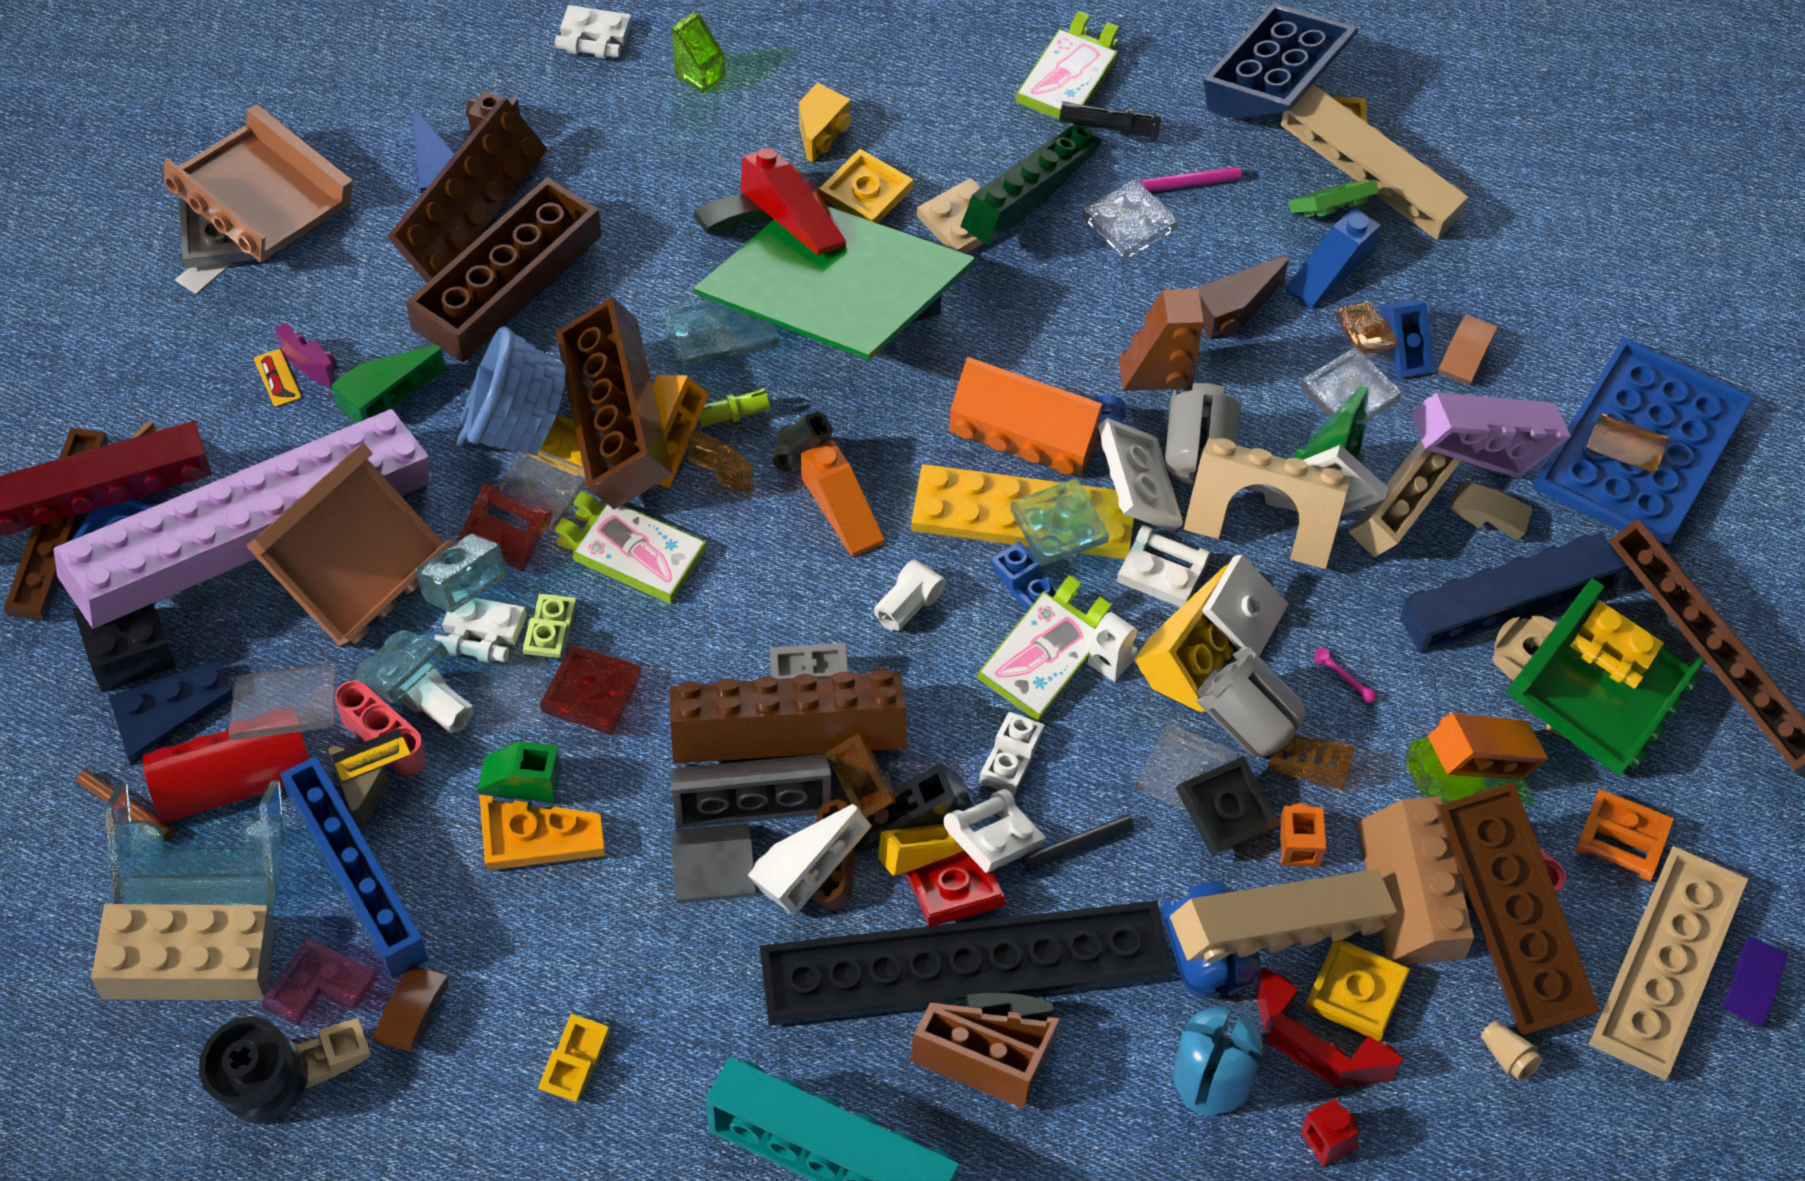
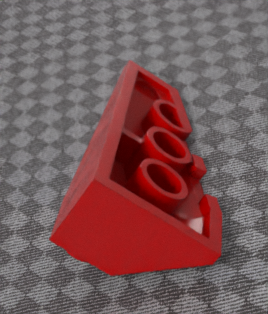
(790, 200)

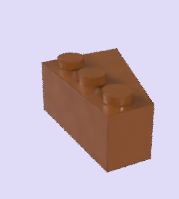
(1166, 346)
(985, 1050)

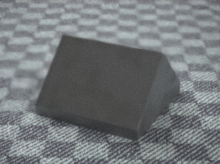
(712, 863)

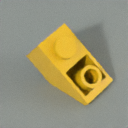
(822, 118)

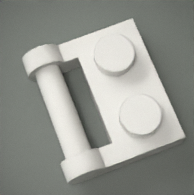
(1159, 576)
(999, 841)

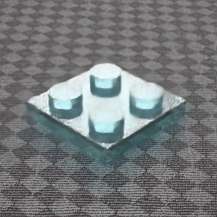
(1059, 522)
(399, 664)

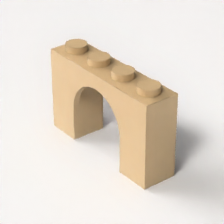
(1315, 491)

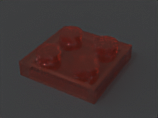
(591, 689)

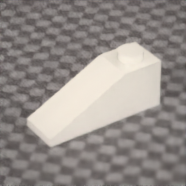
(806, 859)

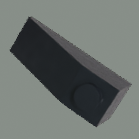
(919, 803)

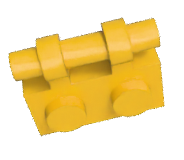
(1621, 639)

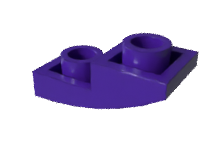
(1755, 981)

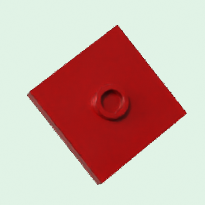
(954, 889)

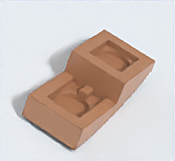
(1467, 349)

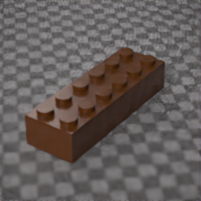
(504, 269)
(613, 404)
(786, 715)

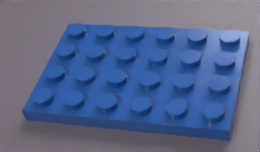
(1663, 398)

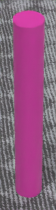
(1192, 179)

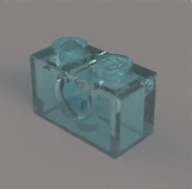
(461, 572)

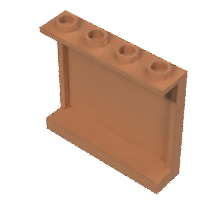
(261, 185)
(348, 548)

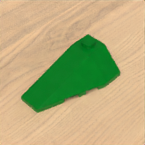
(1343, 428)

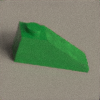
(386, 382)

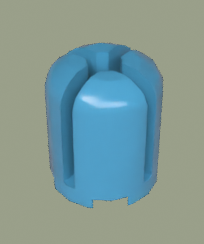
(1205, 1047)

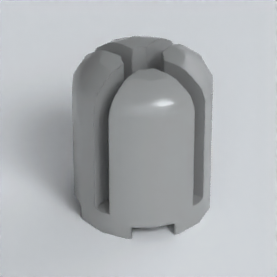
(1189, 412)
(1252, 704)

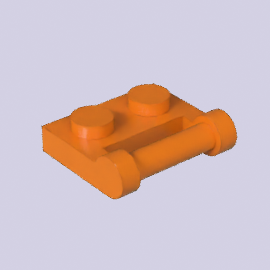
(1628, 824)

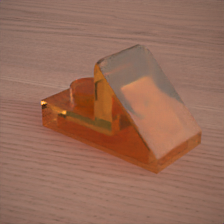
(860, 776)

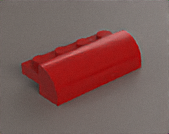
(217, 771)

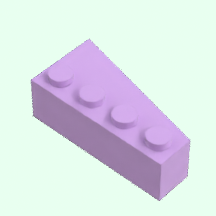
(1491, 431)

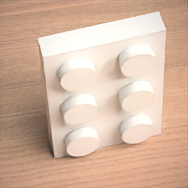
(1140, 475)

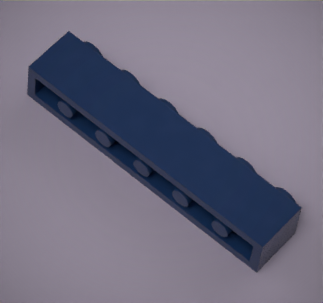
(1509, 591)

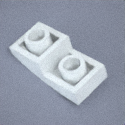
(1011, 753)

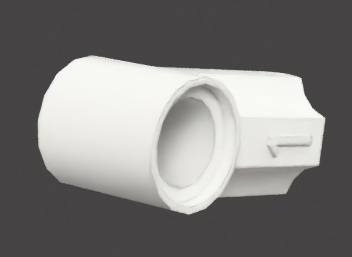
(914, 588)
(439, 702)

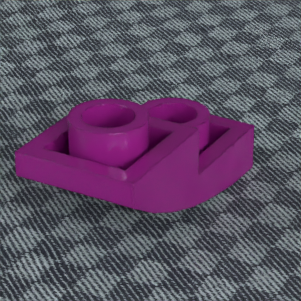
(307, 357)

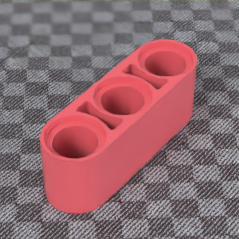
(376, 713)

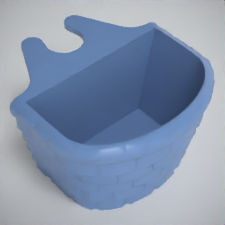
(513, 396)

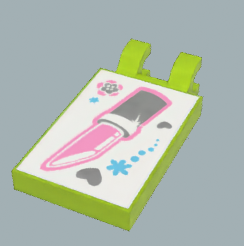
(1070, 68)
(631, 547)
(1043, 650)

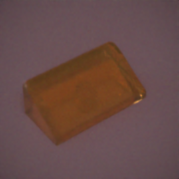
(1627, 443)

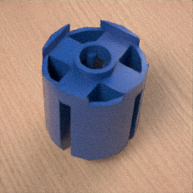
(1204, 978)

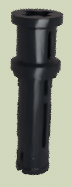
(1125, 121)

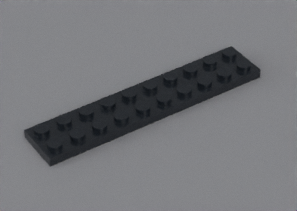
(961, 959)

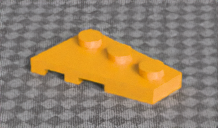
(533, 835)

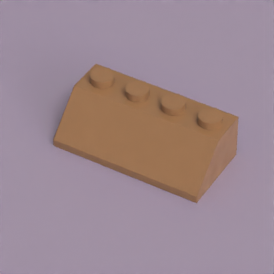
(1422, 880)

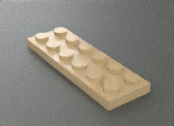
(1668, 963)

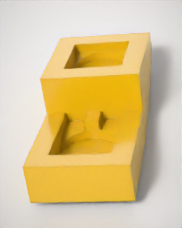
(575, 1058)

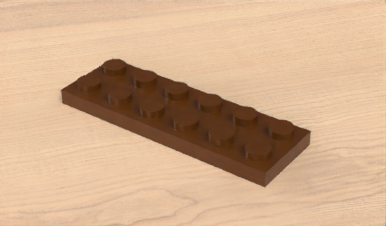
(468, 191)
(1517, 909)

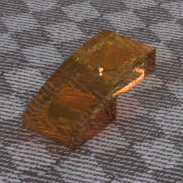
(1365, 328)
(731, 467)

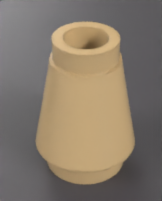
(1514, 1053)

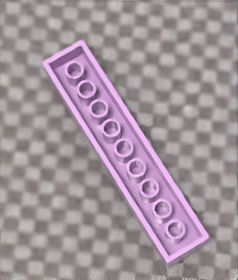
(210, 526)

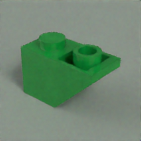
(522, 772)

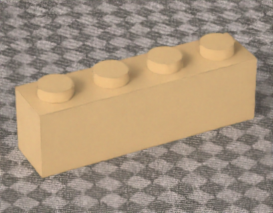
(1407, 496)

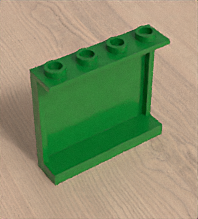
(1591, 708)

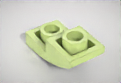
(550, 626)

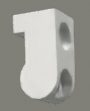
(1114, 642)

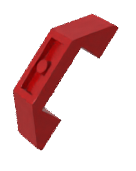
(1370, 1064)

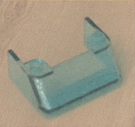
(213, 876)

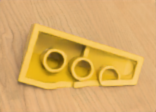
(1185, 650)

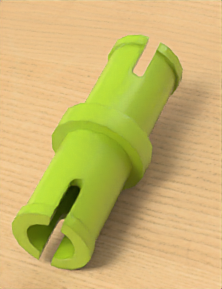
(734, 407)

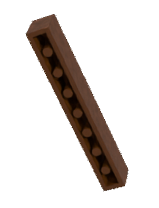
(1714, 641)

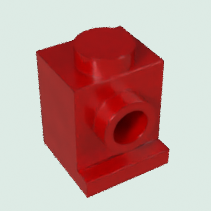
(1336, 1129)

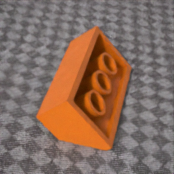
(1025, 418)

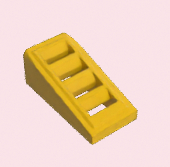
(915, 847)

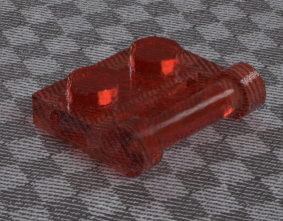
(514, 543)

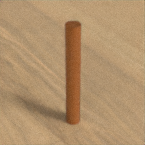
(105, 791)

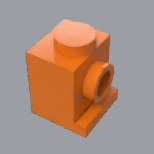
(1302, 836)

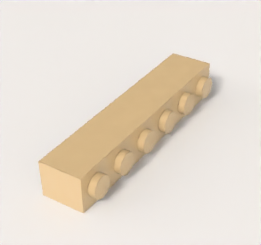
(1369, 155)
(1282, 915)

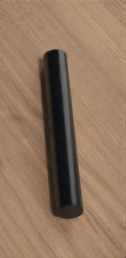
(1077, 842)

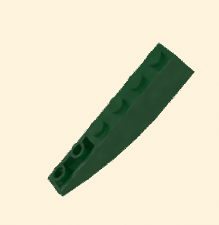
(1027, 184)

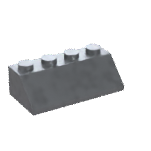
(750, 790)

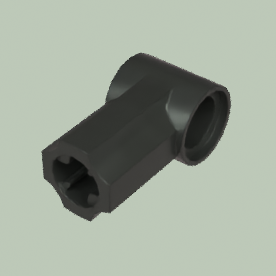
(797, 438)

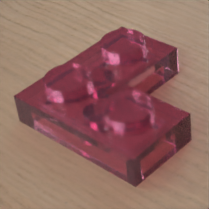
(315, 972)

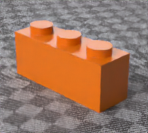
(1487, 747)

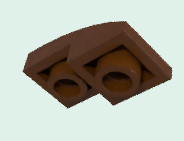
(409, 1008)

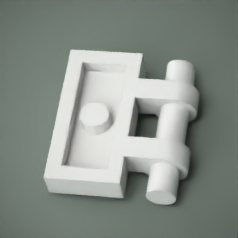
(593, 32)
(483, 620)

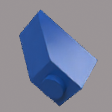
(1412, 331)

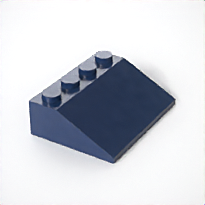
(1275, 62)

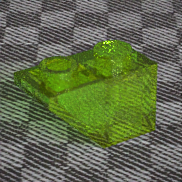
(697, 53)
(1432, 778)

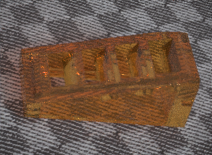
(1321, 774)

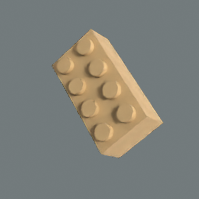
(183, 952)

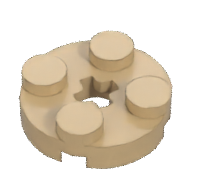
(1511, 639)

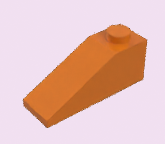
(840, 497)

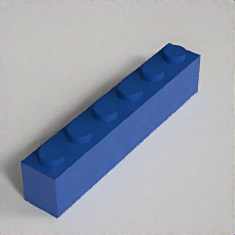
(354, 867)

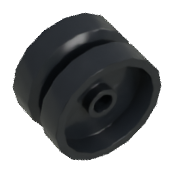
(253, 1069)

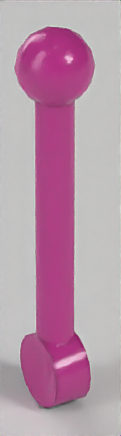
(1322, 657)

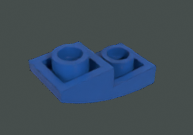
(1022, 574)

